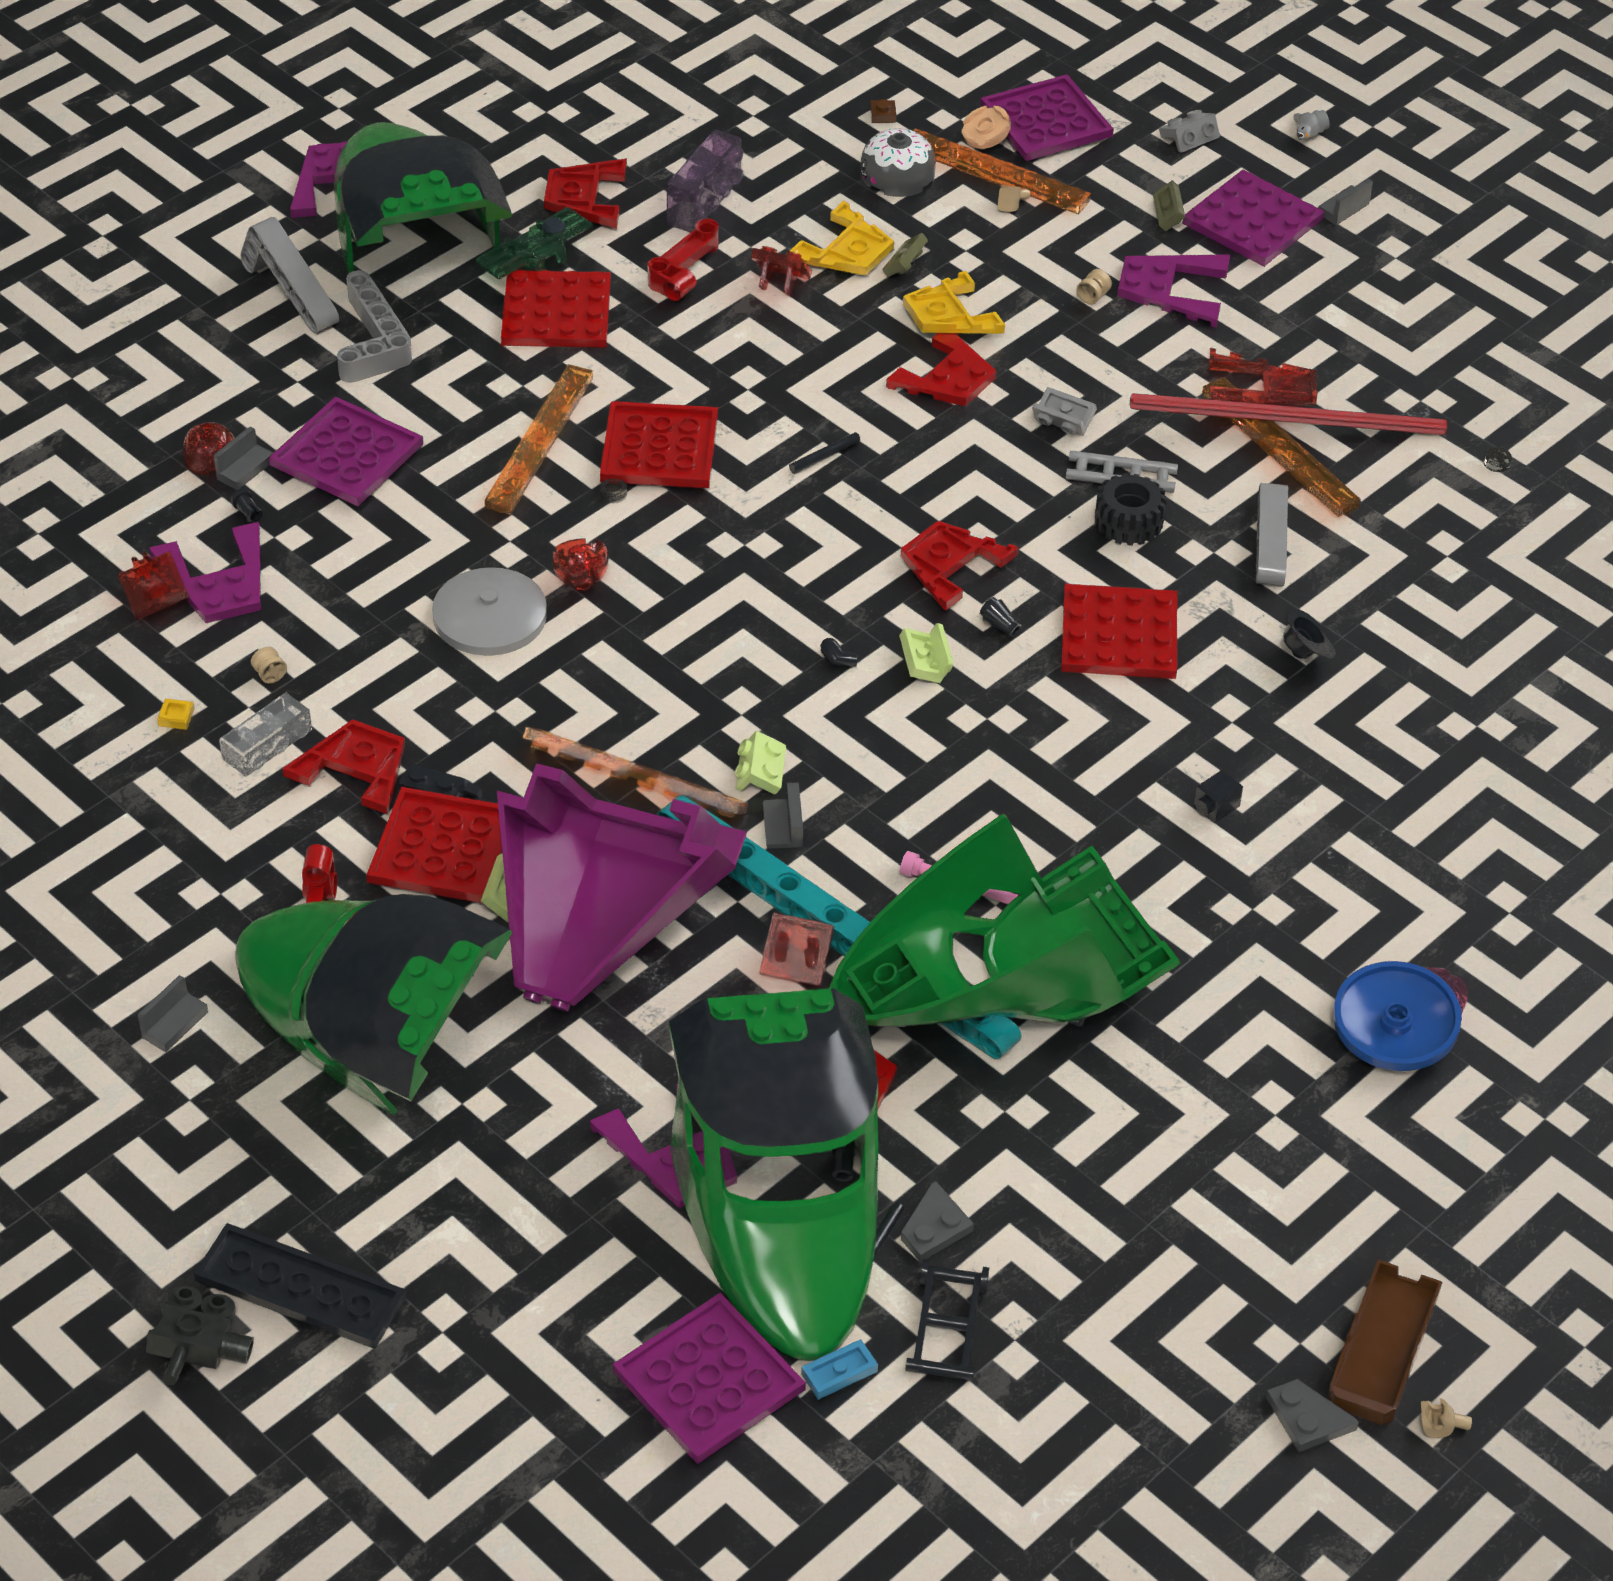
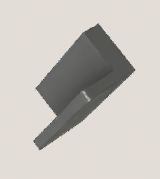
(1347, 202)
(241, 460)
(784, 820)
(170, 1015)

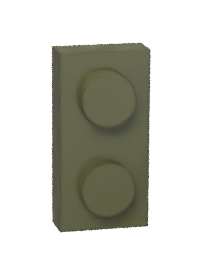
(1169, 205)
(905, 254)

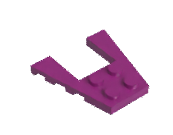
(317, 169)
(1151, 280)
(226, 591)
(659, 1164)

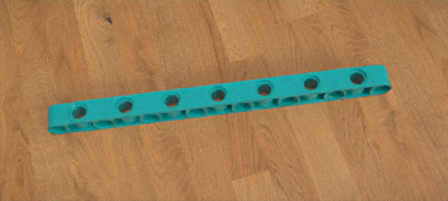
(803, 899)

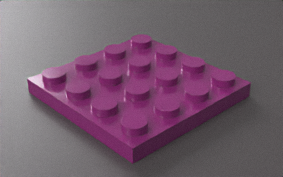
(1050, 117)
(1253, 217)
(346, 451)
(708, 1377)

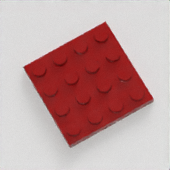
(556, 309)
(659, 444)
(1119, 631)
(438, 845)

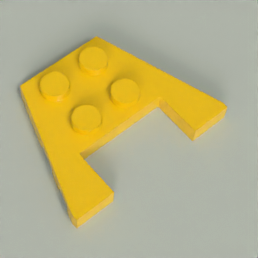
(854, 250)
(942, 312)

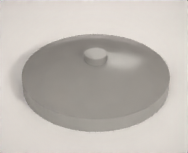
(489, 611)

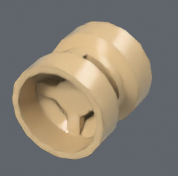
(1094, 286)

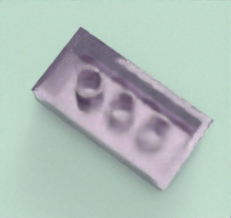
(704, 180)

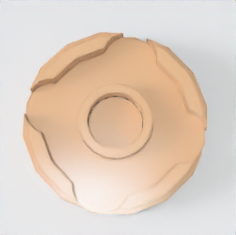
(986, 127)

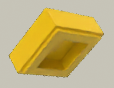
(175, 714)

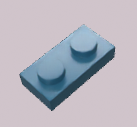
(839, 1369)

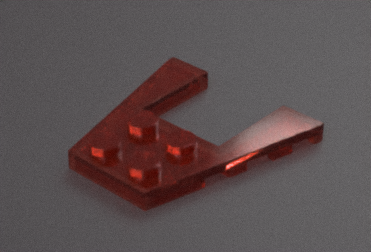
(1280, 386)

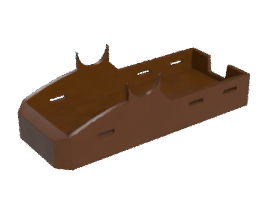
(1383, 1344)

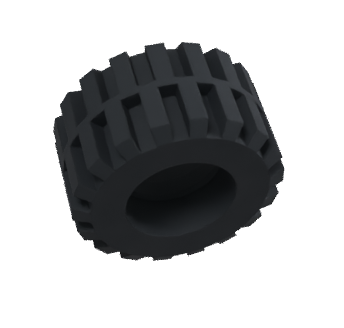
(1130, 509)

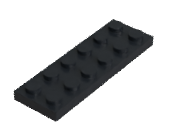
(300, 1285)

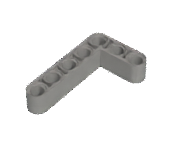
(271, 247)
(390, 342)

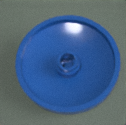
(1397, 1016)

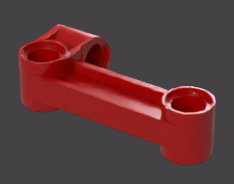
(670, 271)
(319, 874)

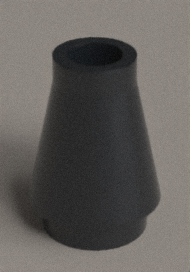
(999, 616)

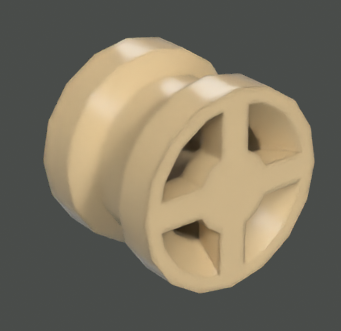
(268, 664)

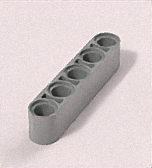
(1272, 534)

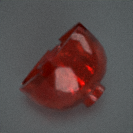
(202, 444)
(580, 563)

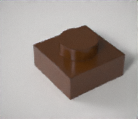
(883, 111)

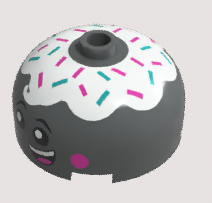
(898, 162)

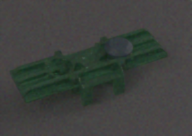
(535, 245)

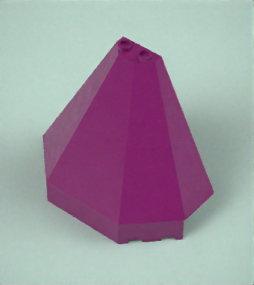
(597, 880)

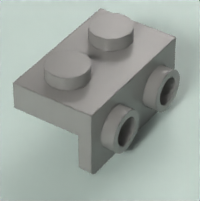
(1192, 130)
(1064, 411)

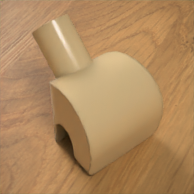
(1010, 196)
(1440, 1419)

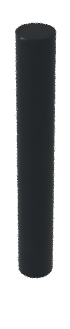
(824, 453)
(887, 1225)

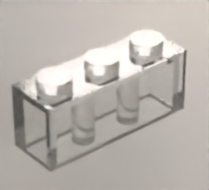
(265, 734)

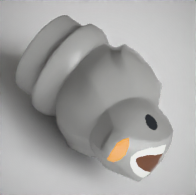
(1311, 123)

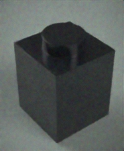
(1218, 796)

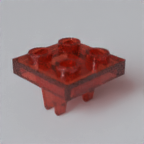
(788, 264)
(153, 584)
(796, 949)

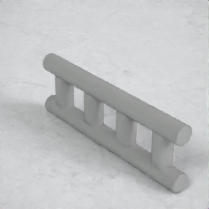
(1110, 462)

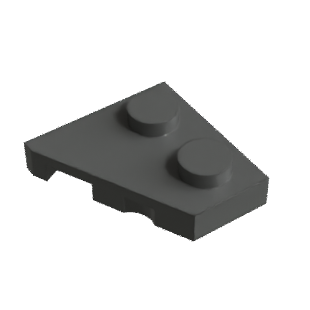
(935, 1224)
(1308, 1415)

